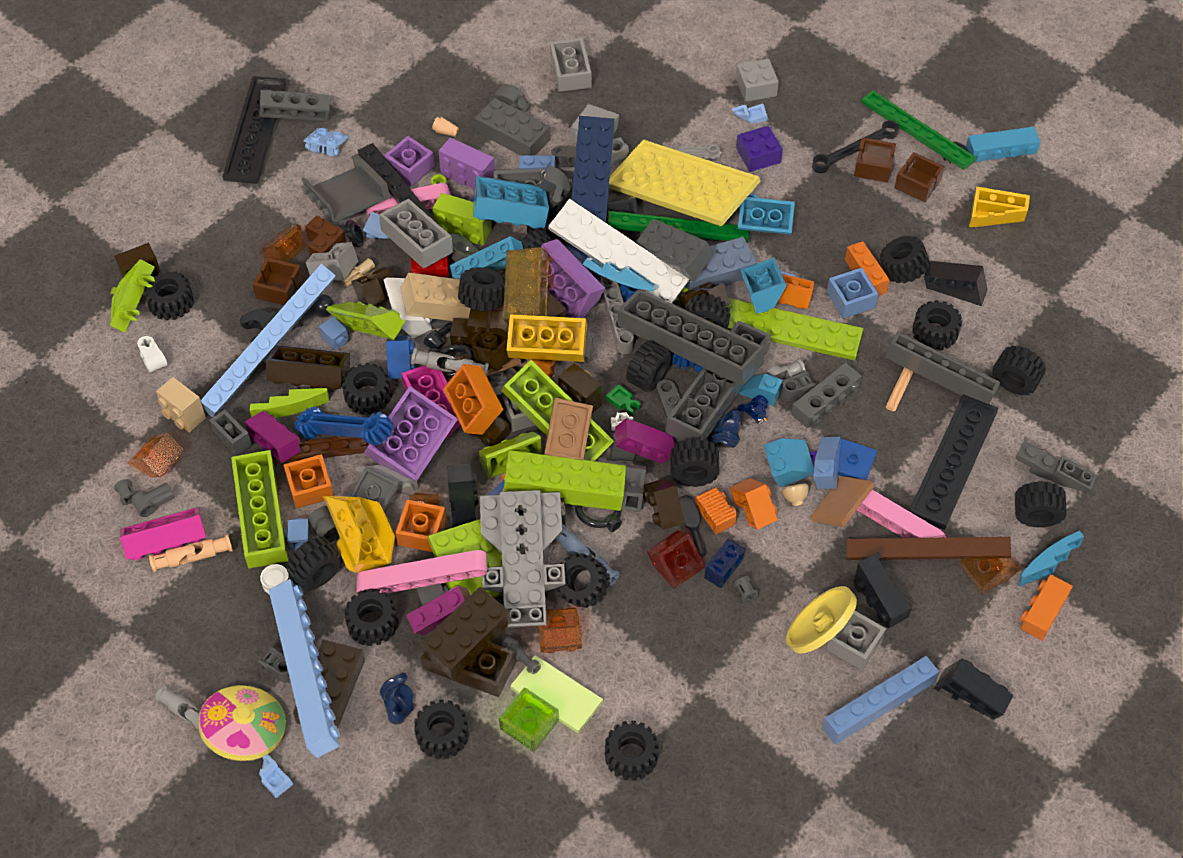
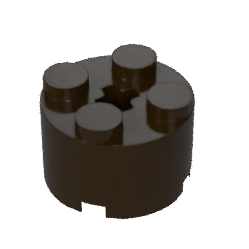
(491, 348)

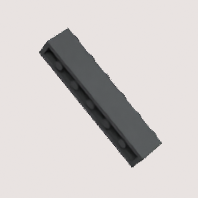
(941, 368)

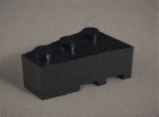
(957, 280)
(462, 493)
(880, 592)
(976, 688)

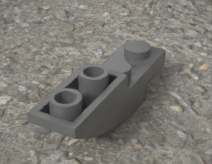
(1056, 470)

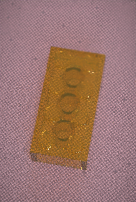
(526, 283)

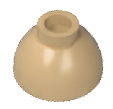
(796, 494)

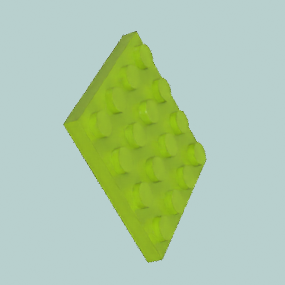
(461, 540)

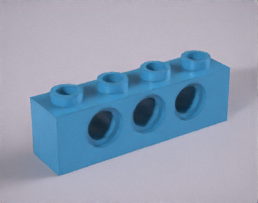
(491, 257)

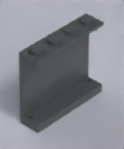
(348, 191)

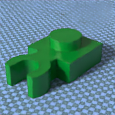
(622, 398)

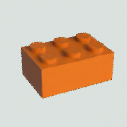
(473, 399)

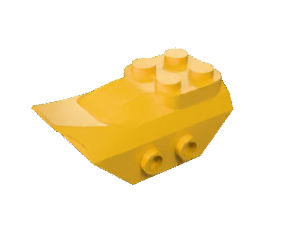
(363, 531)

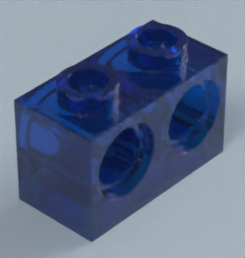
(724, 563)

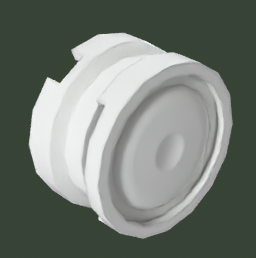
(273, 576)

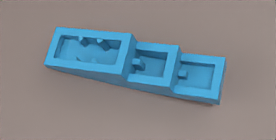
(627, 276)
(1048, 560)

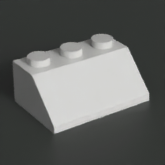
(413, 325)

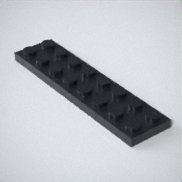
(252, 134)
(953, 461)

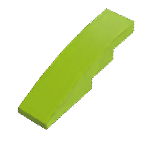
(296, 402)

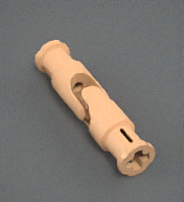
(186, 554)

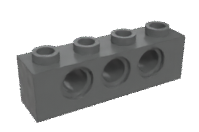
(294, 105)
(816, 404)

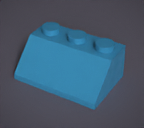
(766, 215)
(764, 284)

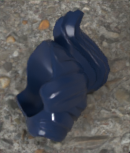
(727, 429)
(397, 698)

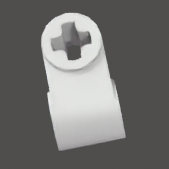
(151, 354)

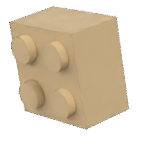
(180, 405)

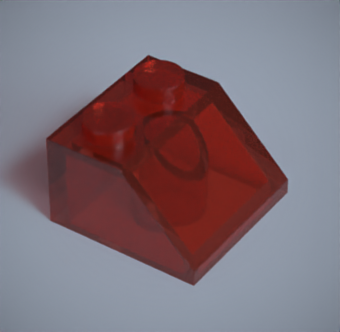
(676, 558)

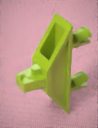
(128, 294)

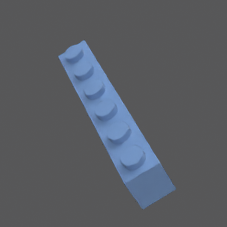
(880, 700)

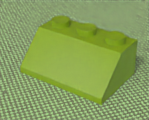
(495, 457)

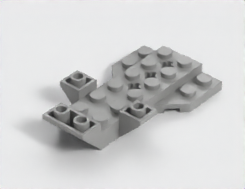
(523, 576)

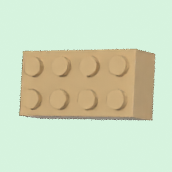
(432, 297)

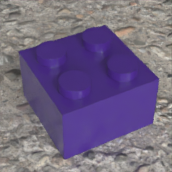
(759, 148)

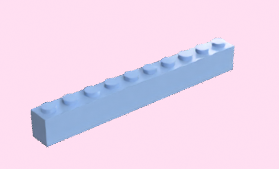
(267, 341)
(304, 669)

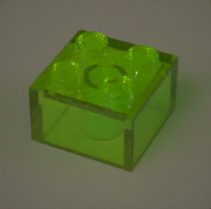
(529, 719)

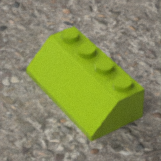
(368, 319)

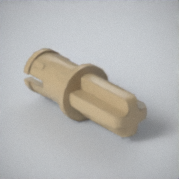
(358, 271)

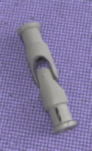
(430, 361)
(178, 705)

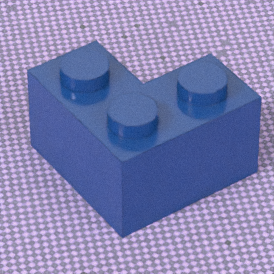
(399, 355)

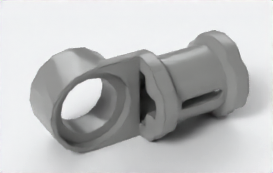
(787, 371)

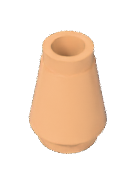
(445, 127)

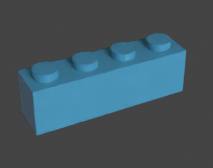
(1003, 144)

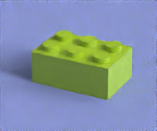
(456, 217)

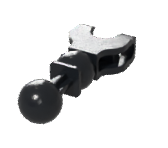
(261, 318)

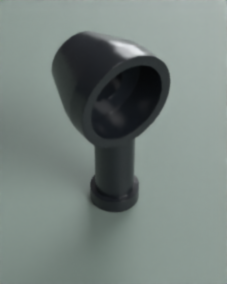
(434, 338)

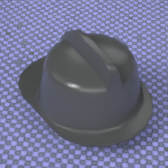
(461, 247)

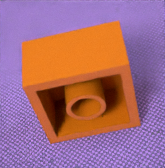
(308, 481)
(419, 522)

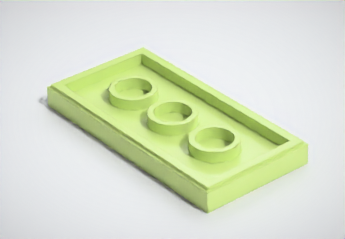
(573, 700)

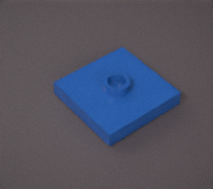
(855, 460)

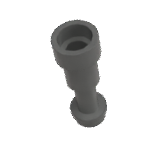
(520, 655)

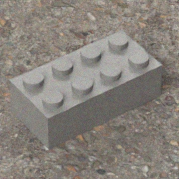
(416, 233)

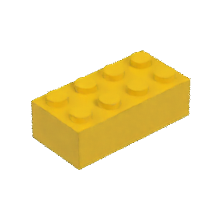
(547, 338)

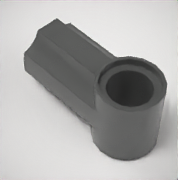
(147, 502)

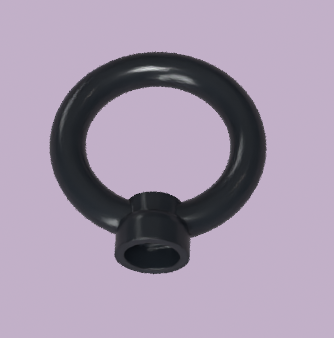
(453, 348)
(612, 521)

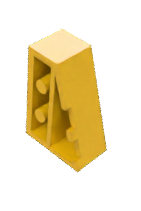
(997, 207)

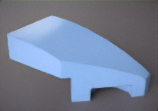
(752, 115)
(273, 777)

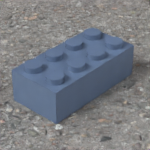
(725, 263)

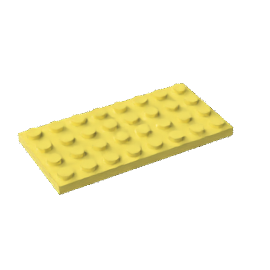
(683, 182)

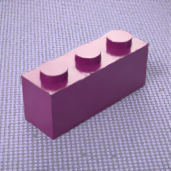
(273, 436)
(643, 440)
(436, 611)

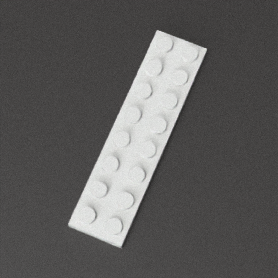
(607, 244)

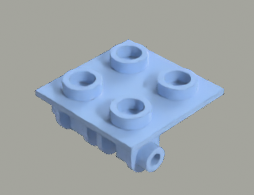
(325, 141)

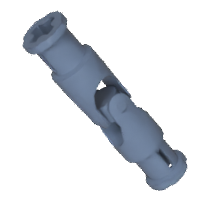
(574, 545)

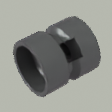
(323, 524)

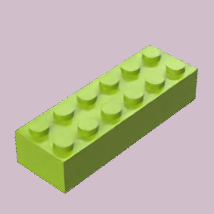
(534, 395)
(577, 480)
(259, 509)

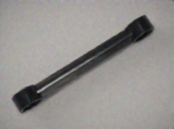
(854, 147)

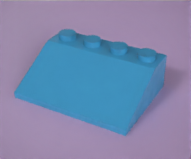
(510, 202)

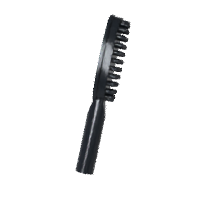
(692, 520)

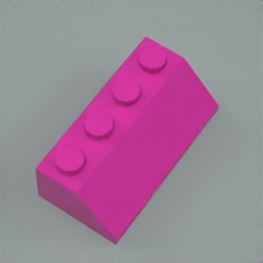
(431, 385)
(162, 533)

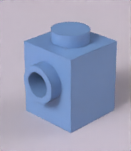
(334, 333)
(297, 532)

